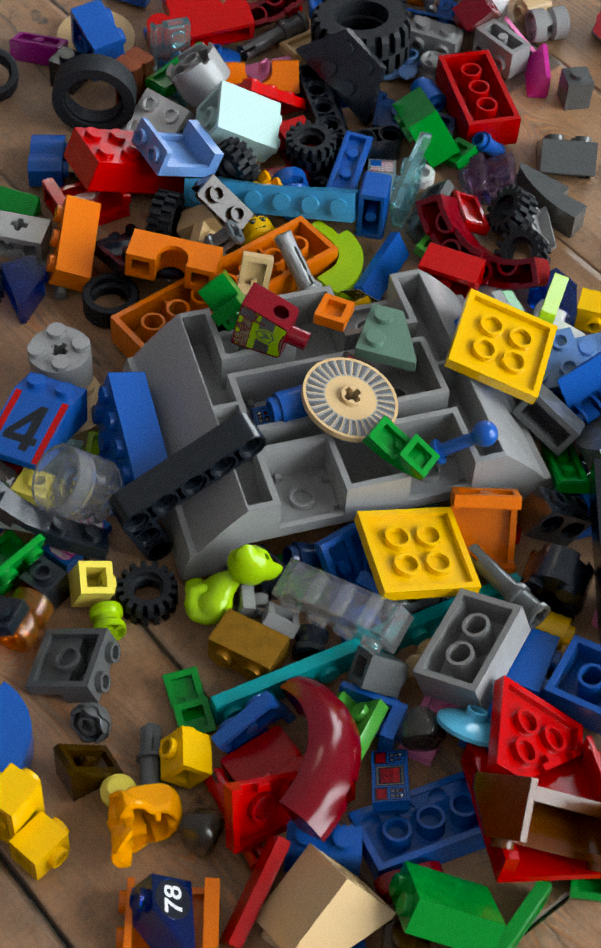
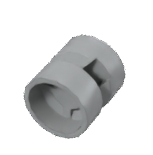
(546, 24)

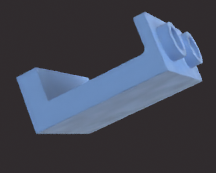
(178, 154)

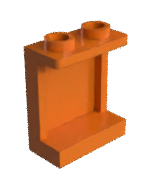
(488, 520)
(205, 913)

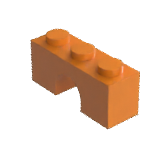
(281, 73)
(153, 251)

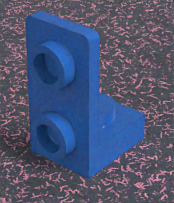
(390, 725)

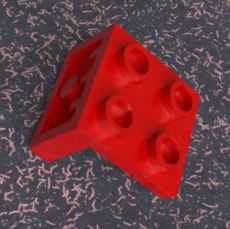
(263, 756)

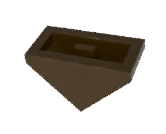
(83, 767)

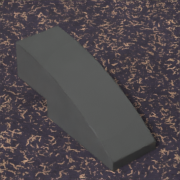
(564, 212)

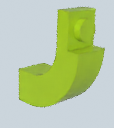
(349, 261)

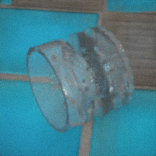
(75, 484)

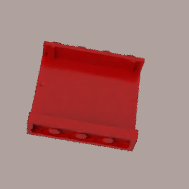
(524, 864)

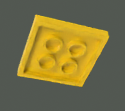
(501, 346)
(416, 553)

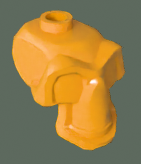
(141, 817)

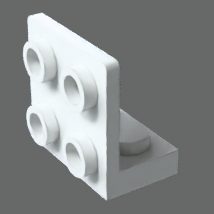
(161, 113)

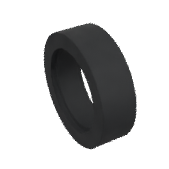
(94, 67)

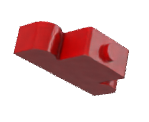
(209, 20)

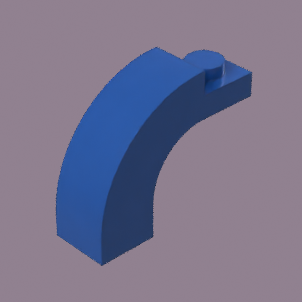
(15, 730)

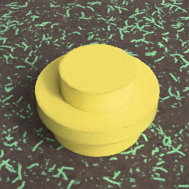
(114, 783)

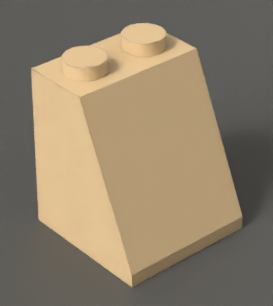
(321, 906)

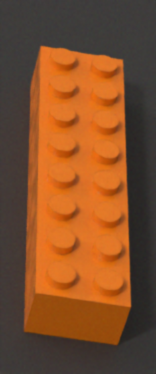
(142, 320)

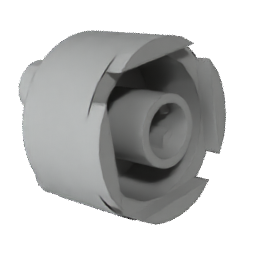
(198, 72)
(62, 355)

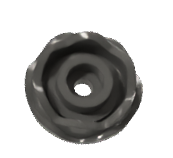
(91, 722)

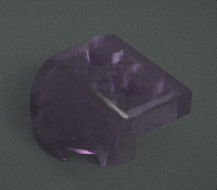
(488, 176)

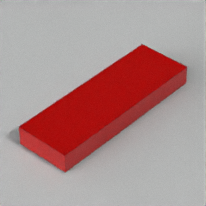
(255, 892)

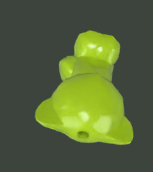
(210, 599)

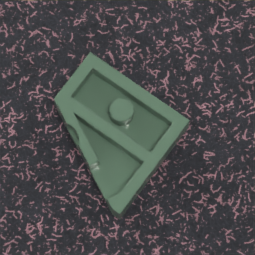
(386, 339)

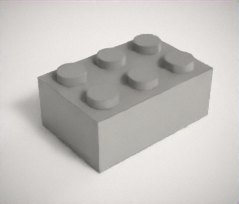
(471, 649)

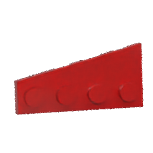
(255, 811)

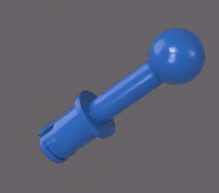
(483, 434)

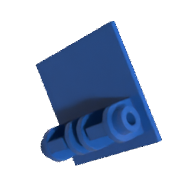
(443, 15)
(583, 389)

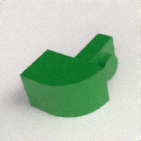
(223, 298)

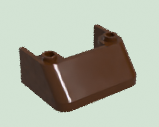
(537, 817)

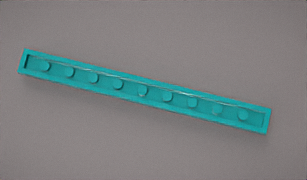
(329, 663)

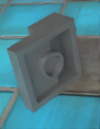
(74, 664)

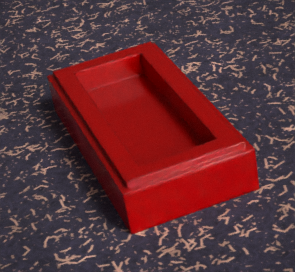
(471, 212)

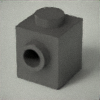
(575, 88)
(378, 672)

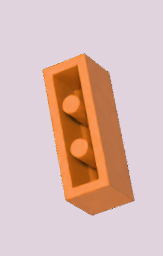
(73, 243)

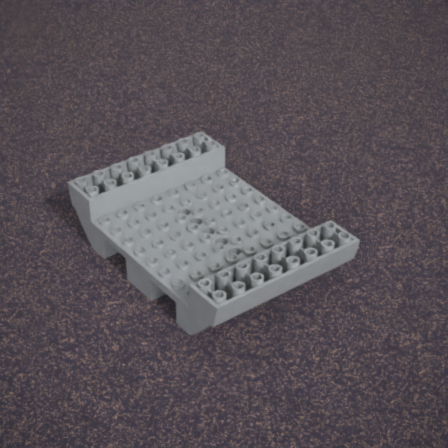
(304, 473)

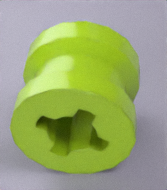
(109, 615)

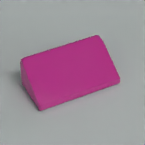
(538, 73)

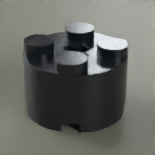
(559, 578)

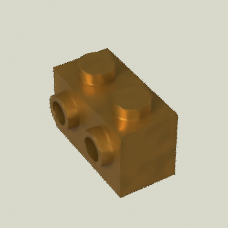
(247, 646)

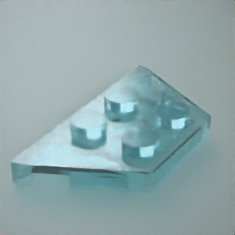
(407, 186)

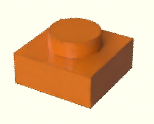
(334, 312)

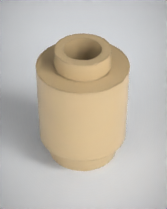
(523, 6)

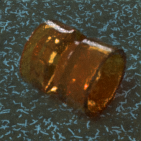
(35, 620)

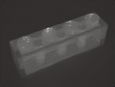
(343, 606)

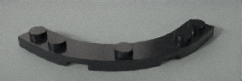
(58, 531)

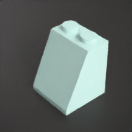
(244, 115)

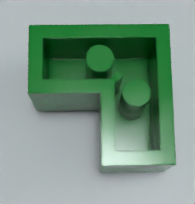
(418, 114)

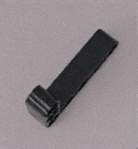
(321, 107)
(180, 478)

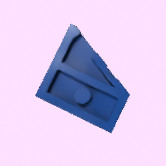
(343, 553)
(251, 722)

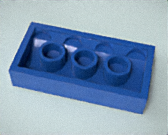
(435, 828)

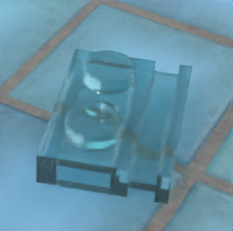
(169, 40)

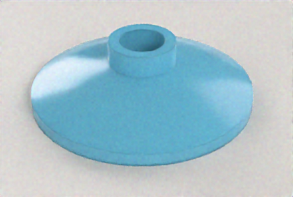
(466, 724)

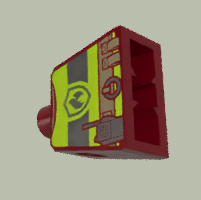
(268, 323)

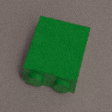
(445, 908)

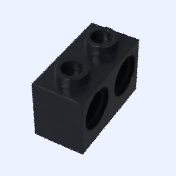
(553, 516)

